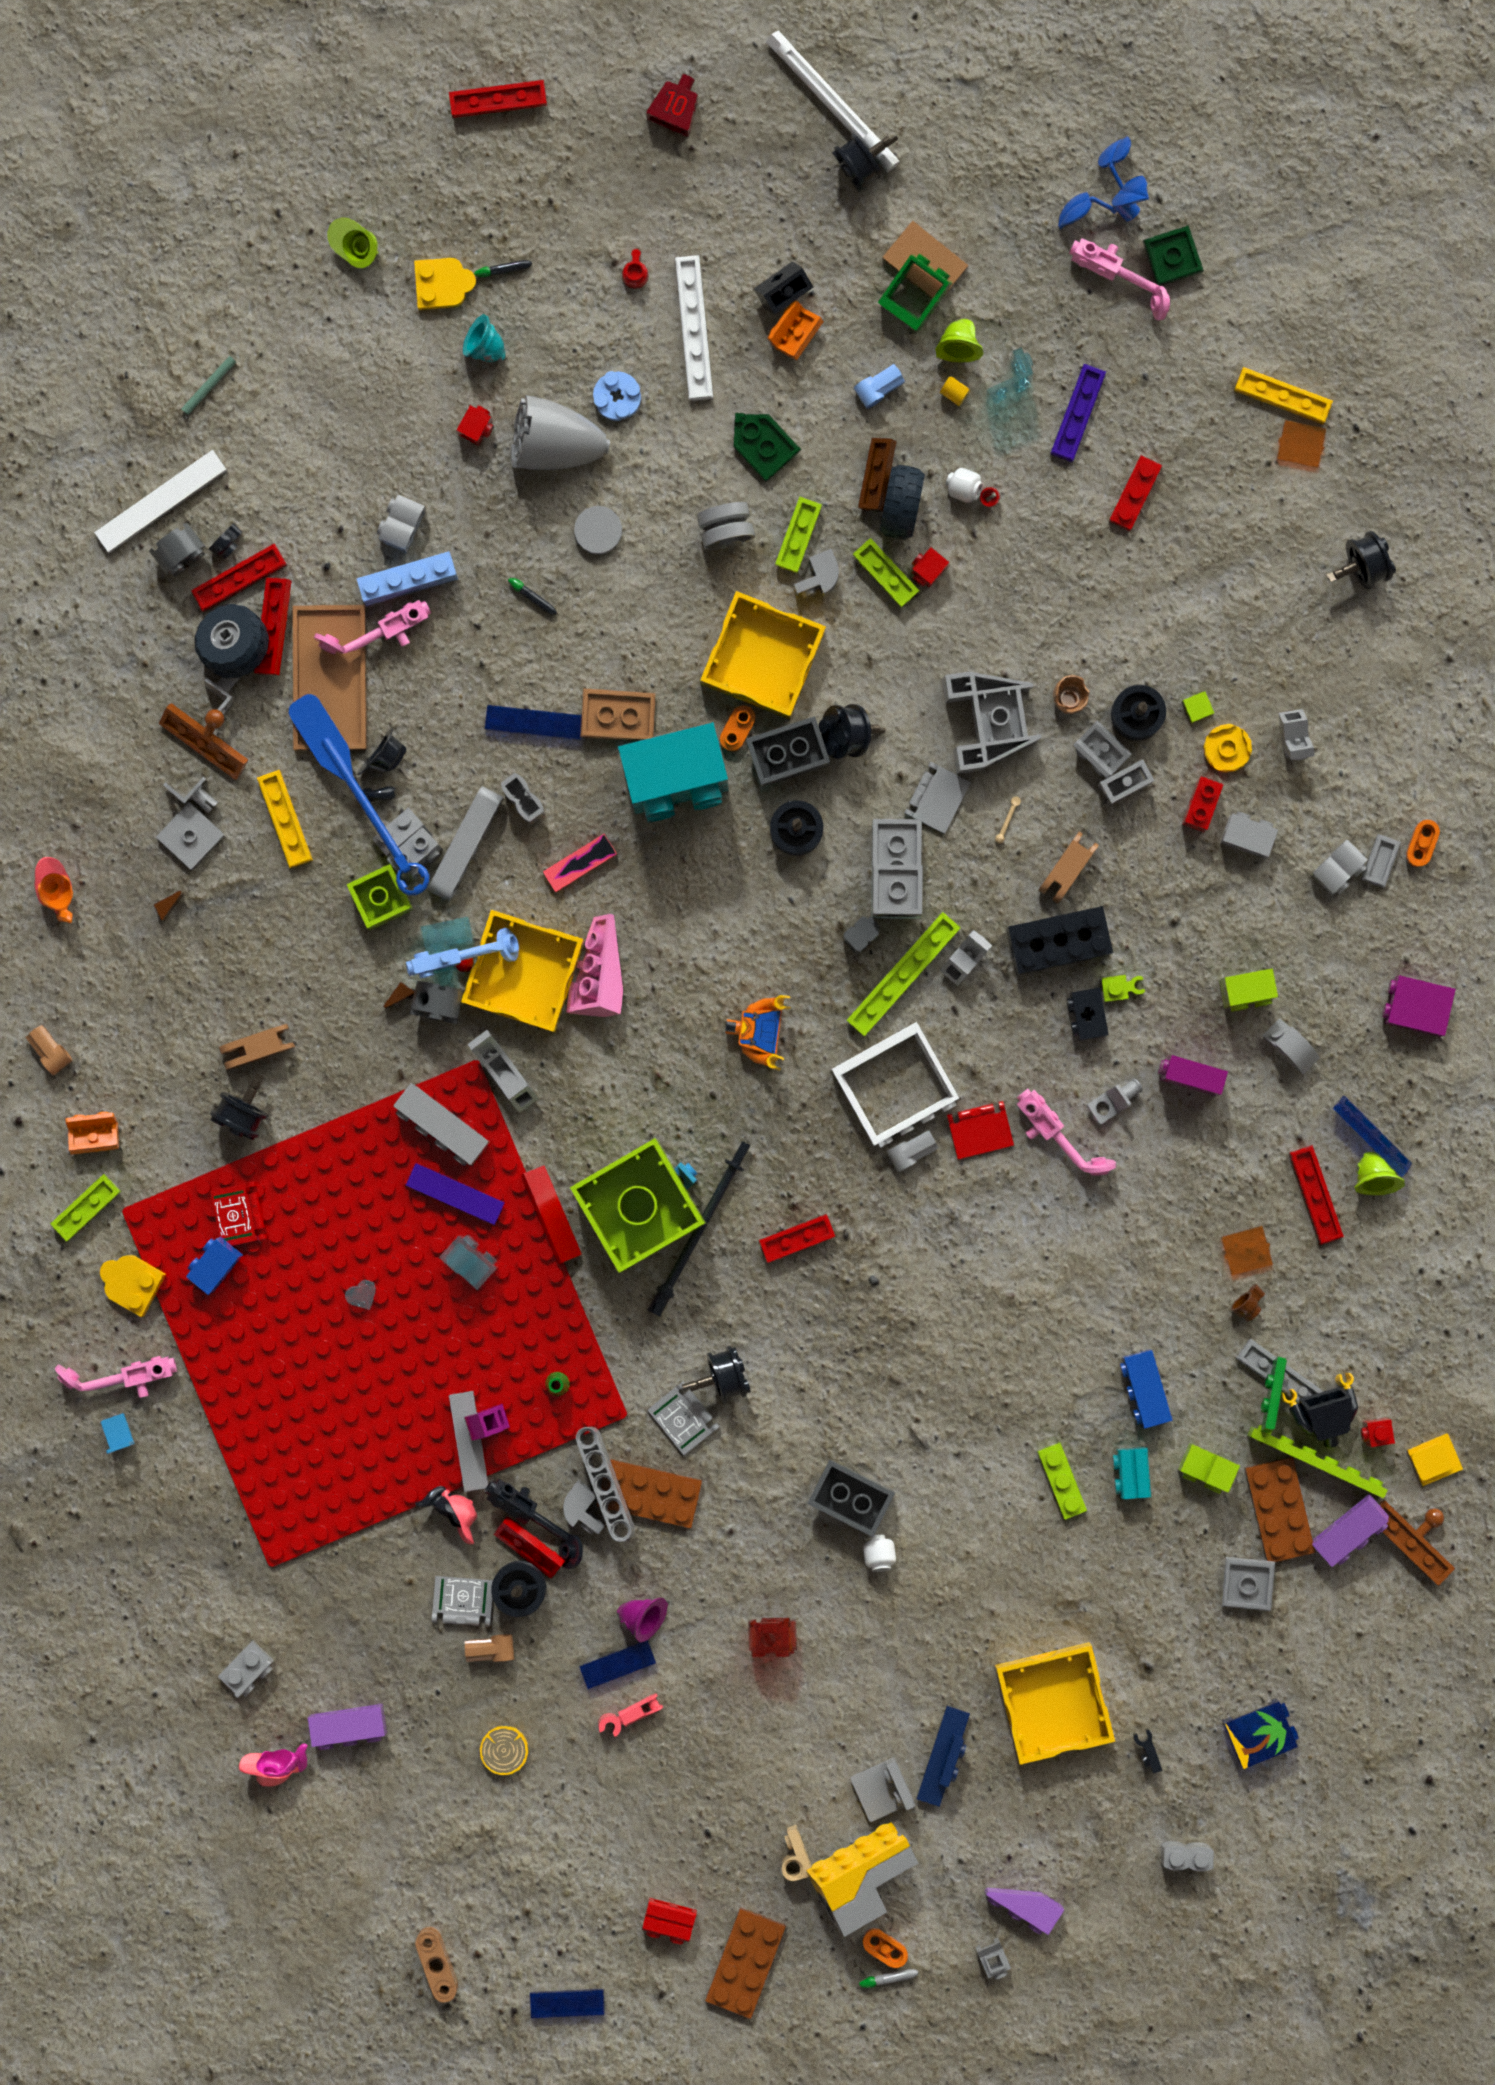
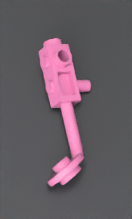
(1109, 265)
(391, 626)
(1049, 1125)
(132, 1375)

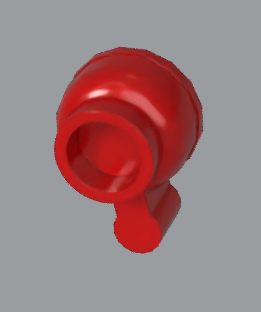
(635, 273)

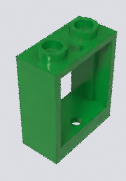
(901, 312)

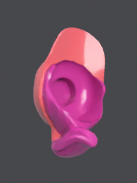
(275, 1766)

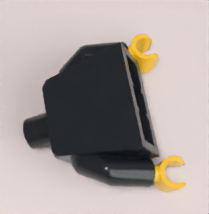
(1326, 1413)

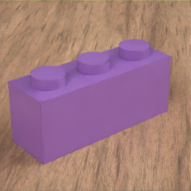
(1351, 1531)
(347, 1726)

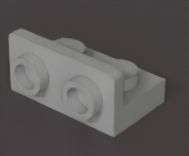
(246, 1668)

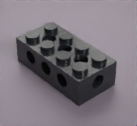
(1067, 925)

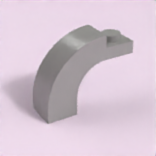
(503, 1071)

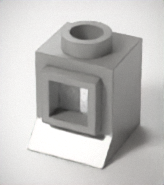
(994, 1960)

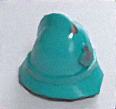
(484, 341)

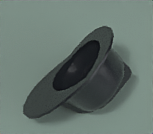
(386, 756)

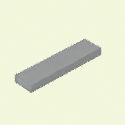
(1261, 1362)
(470, 1452)

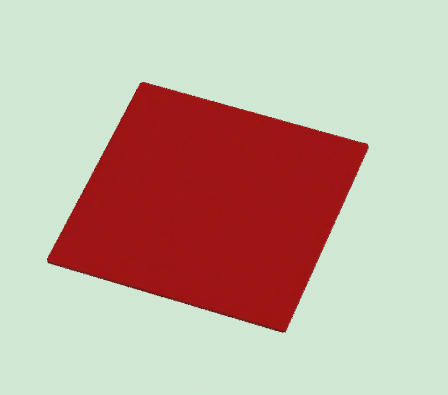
(344, 1407)

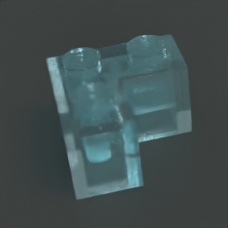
(445, 935)
(468, 1261)

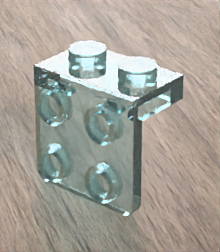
(1022, 365)

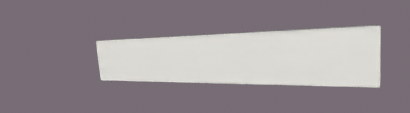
(694, 328)
(160, 501)

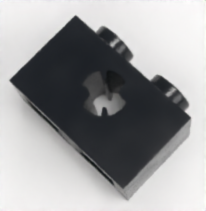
(783, 288)
(1097, 1024)

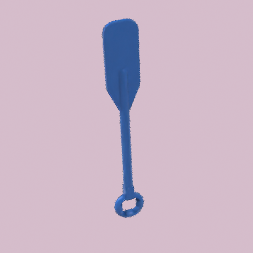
(334, 755)

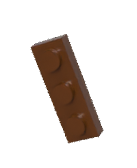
(877, 474)

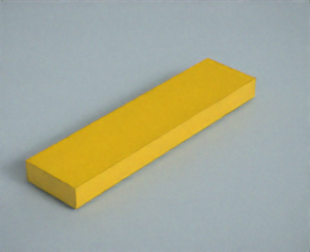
(1283, 395)
(284, 819)

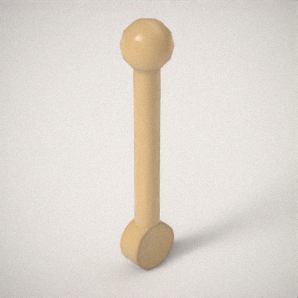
(1015, 801)

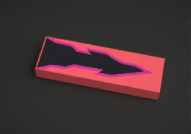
(579, 863)

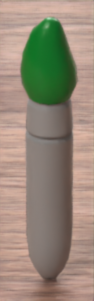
(872, 1981)

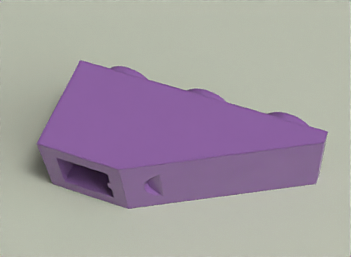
(1031, 1906)

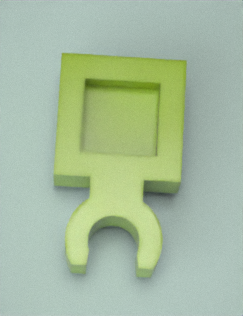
(1117, 987)

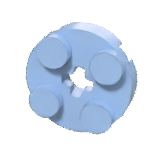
(629, 390)

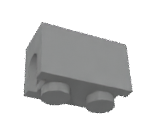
(1126, 782)
(1249, 835)

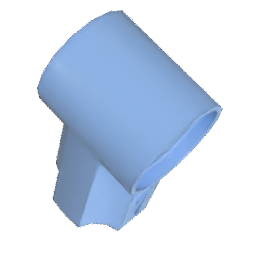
(874, 389)

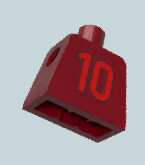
(675, 106)

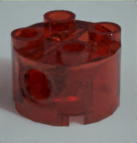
(781, 1628)

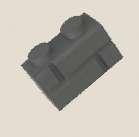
(861, 934)

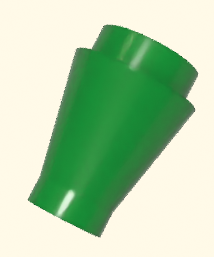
(562, 1378)

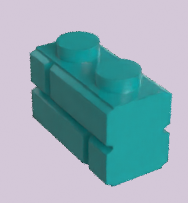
(1132, 1473)

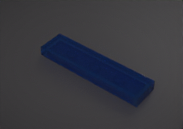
(533, 722)
(1372, 1135)

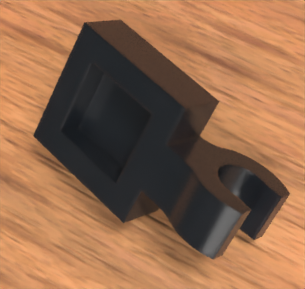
(1150, 1757)

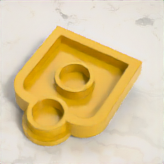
(442, 283)
(131, 1283)

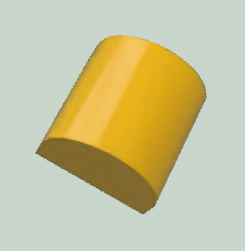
(954, 391)

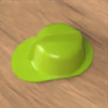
(352, 242)

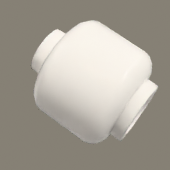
(964, 485)
(879, 1553)

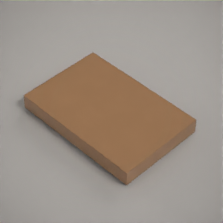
(916, 241)
(617, 715)

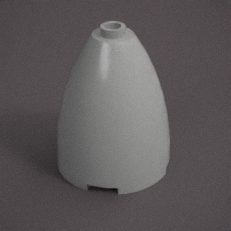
(554, 437)

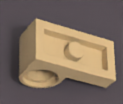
(799, 1855)

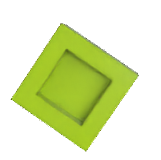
(1198, 707)

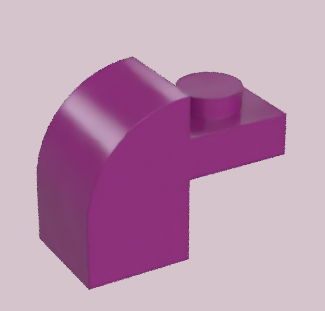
(486, 1422)

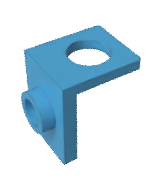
(687, 1173)
(117, 1432)

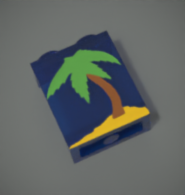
(1261, 1734)

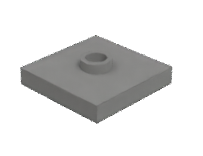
(190, 836)
(1248, 1583)

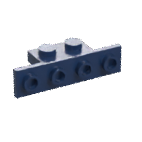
(944, 1756)

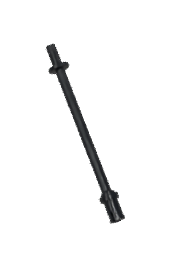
(666, 1290)

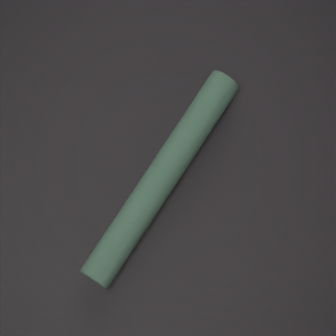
(208, 385)

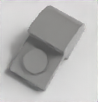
(825, 575)
(1295, 735)
(965, 957)
(1292, 1046)
(575, 1508)

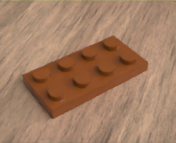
(655, 1493)
(1279, 1509)
(745, 1962)

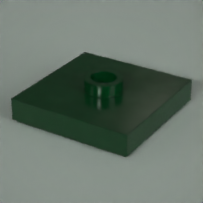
(1173, 256)

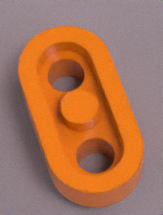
(737, 728)
(1422, 844)
(884, 1947)

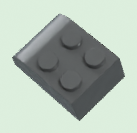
(788, 751)
(851, 1497)

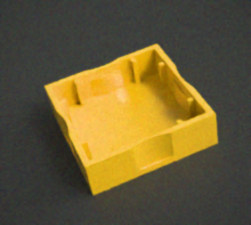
(763, 655)
(533, 984)
(1054, 1703)

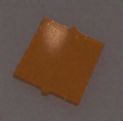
(1301, 444)
(1247, 1250)

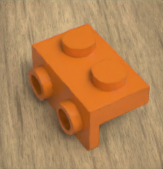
(794, 330)
(92, 1133)

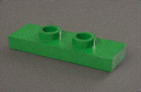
(1274, 1385)

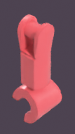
(630, 1714)

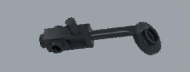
(522, 1508)

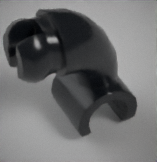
(384, 794)

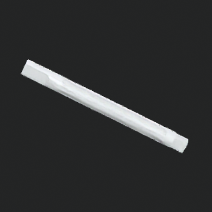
(830, 98)

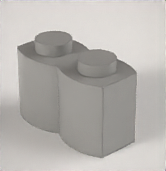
(401, 523)
(519, 794)
(1339, 868)
(1194, 1855)

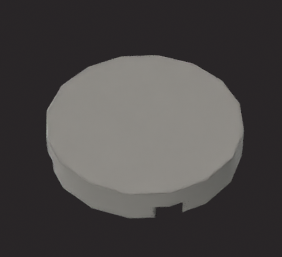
(598, 530)

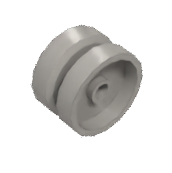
(725, 525)

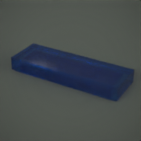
(617, 1664)
(567, 2003)

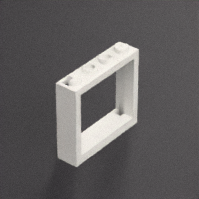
(926, 1114)

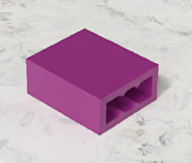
(1418, 1005)
(1192, 1075)

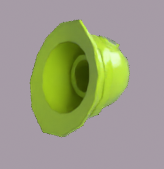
(959, 343)
(1376, 1176)

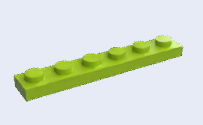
(903, 974)
(1328, 1464)

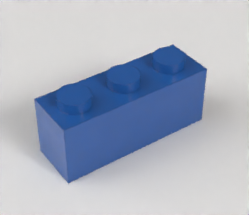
(1145, 1389)

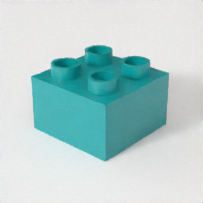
(674, 771)

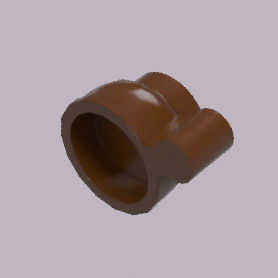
(1247, 1304)

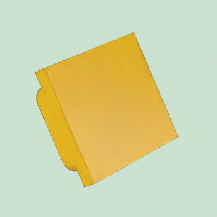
(1435, 1459)

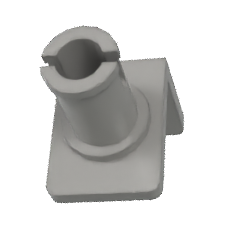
(221, 690)
(197, 795)
(1116, 1100)

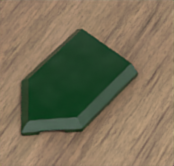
(763, 443)

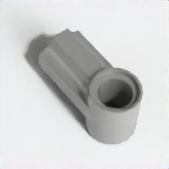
(908, 1152)

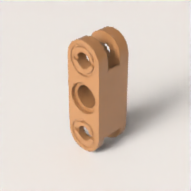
(1068, 867)
(256, 1047)
(440, 1977)

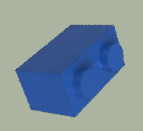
(213, 1265)

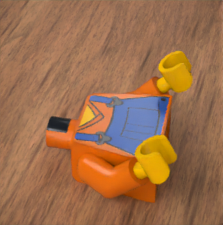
(760, 1030)

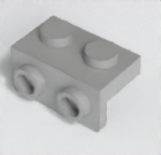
(1102, 750)
(401, 830)
(418, 849)

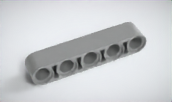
(465, 843)
(614, 1493)

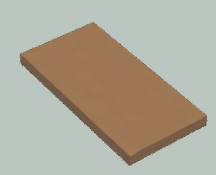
(332, 678)

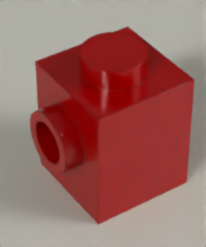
(475, 425)
(928, 567)
(1377, 1432)

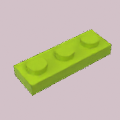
(798, 535)
(885, 572)
(85, 1207)
(1062, 1480)

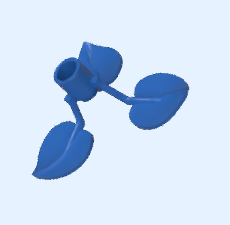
(1123, 203)

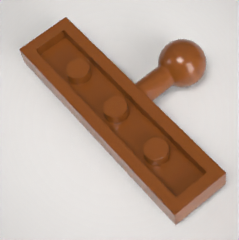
(203, 739)
(1414, 1545)

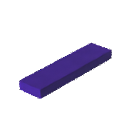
(1078, 413)
(455, 1193)

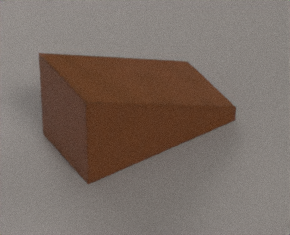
(166, 905)
(400, 993)

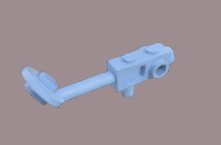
(425, 964)

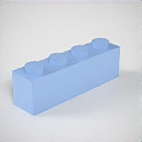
(407, 578)

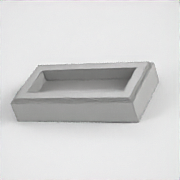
(1380, 861)

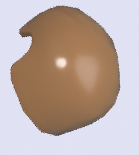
(1071, 694)

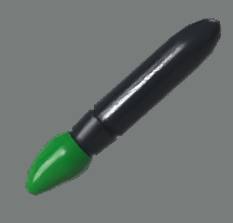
(503, 268)
(532, 596)

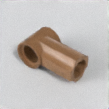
(52, 1055)
(496, 1648)

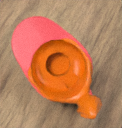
(54, 887)

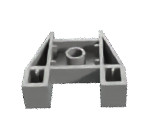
(996, 716)

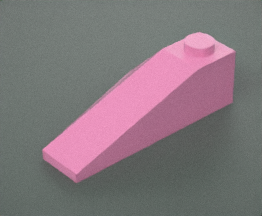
(599, 980)

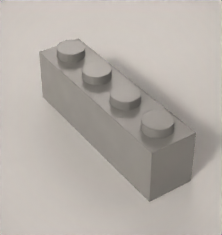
(441, 1124)

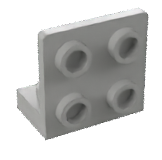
(882, 1790)

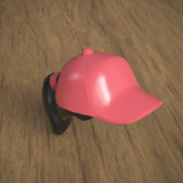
(455, 1507)

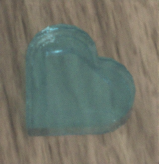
(362, 1294)

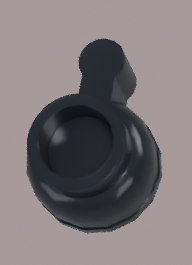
(225, 543)

